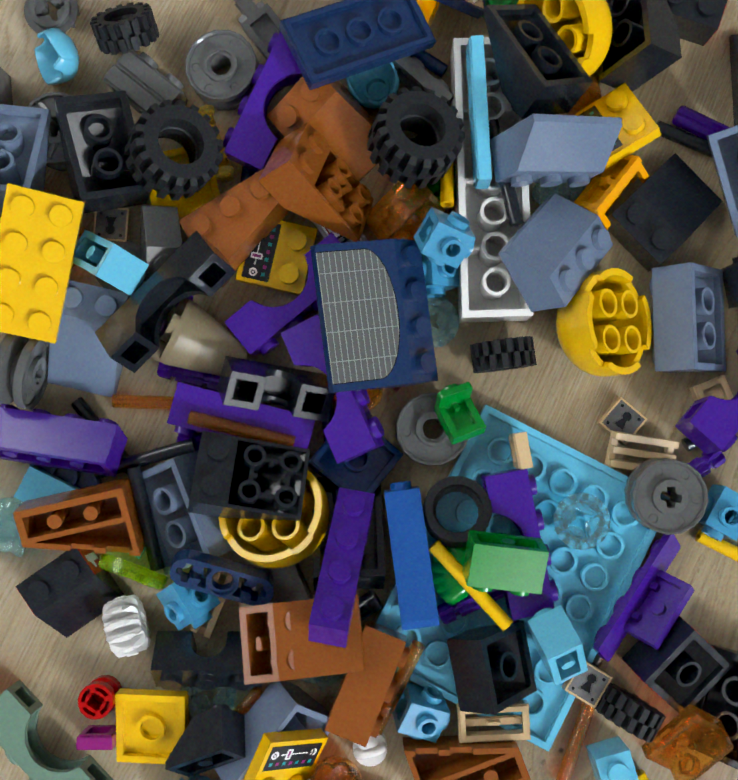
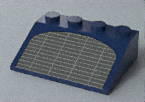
(373, 314)

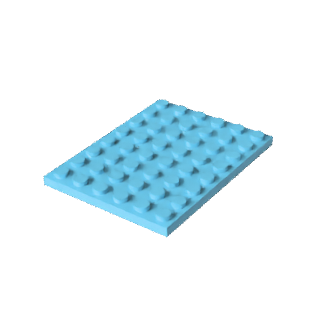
(585, 579)

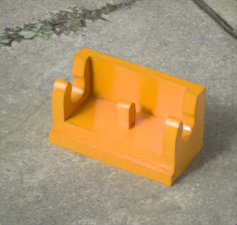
(609, 185)

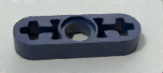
(231, 591)

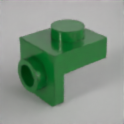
(458, 413)

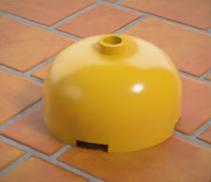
(582, 26)
(605, 325)
(281, 541)

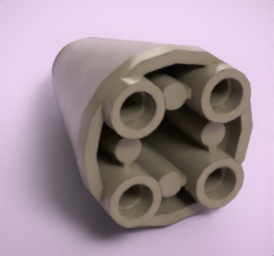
(197, 341)

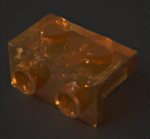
(401, 212)
(689, 744)

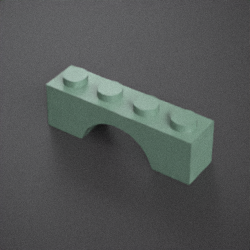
(24, 748)

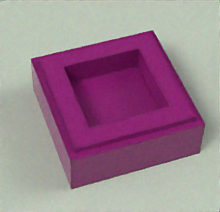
(97, 738)

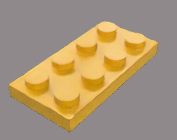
(36, 260)

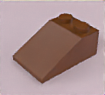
(334, 115)

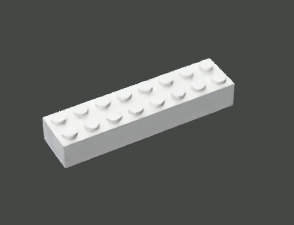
(485, 285)

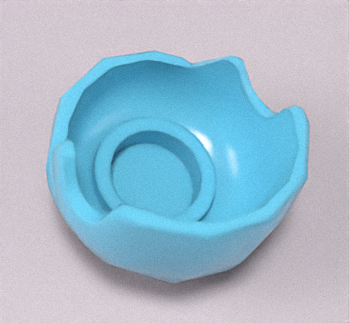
(57, 57)
(374, 85)

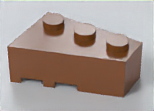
(237, 219)
(84, 519)
(361, 694)
(464, 761)

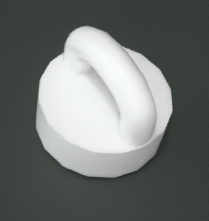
(373, 753)

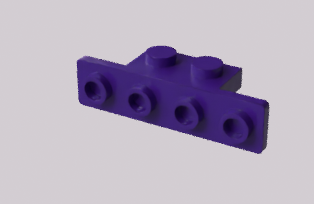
(649, 604)

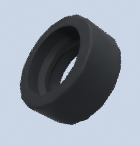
(449, 485)

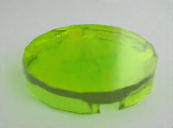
(132, 571)

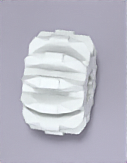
(126, 626)

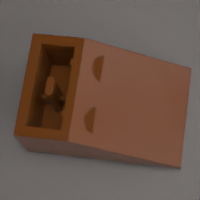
(317, 183)
(279, 649)

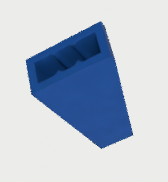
(410, 556)

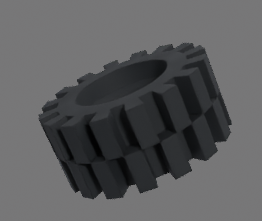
(124, 28)
(503, 354)
(630, 712)

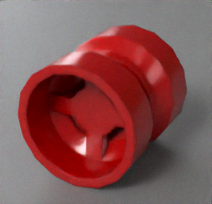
(105, 690)

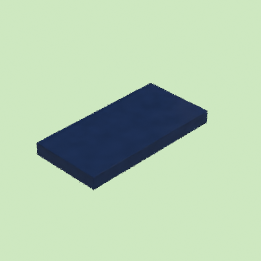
(354, 37)

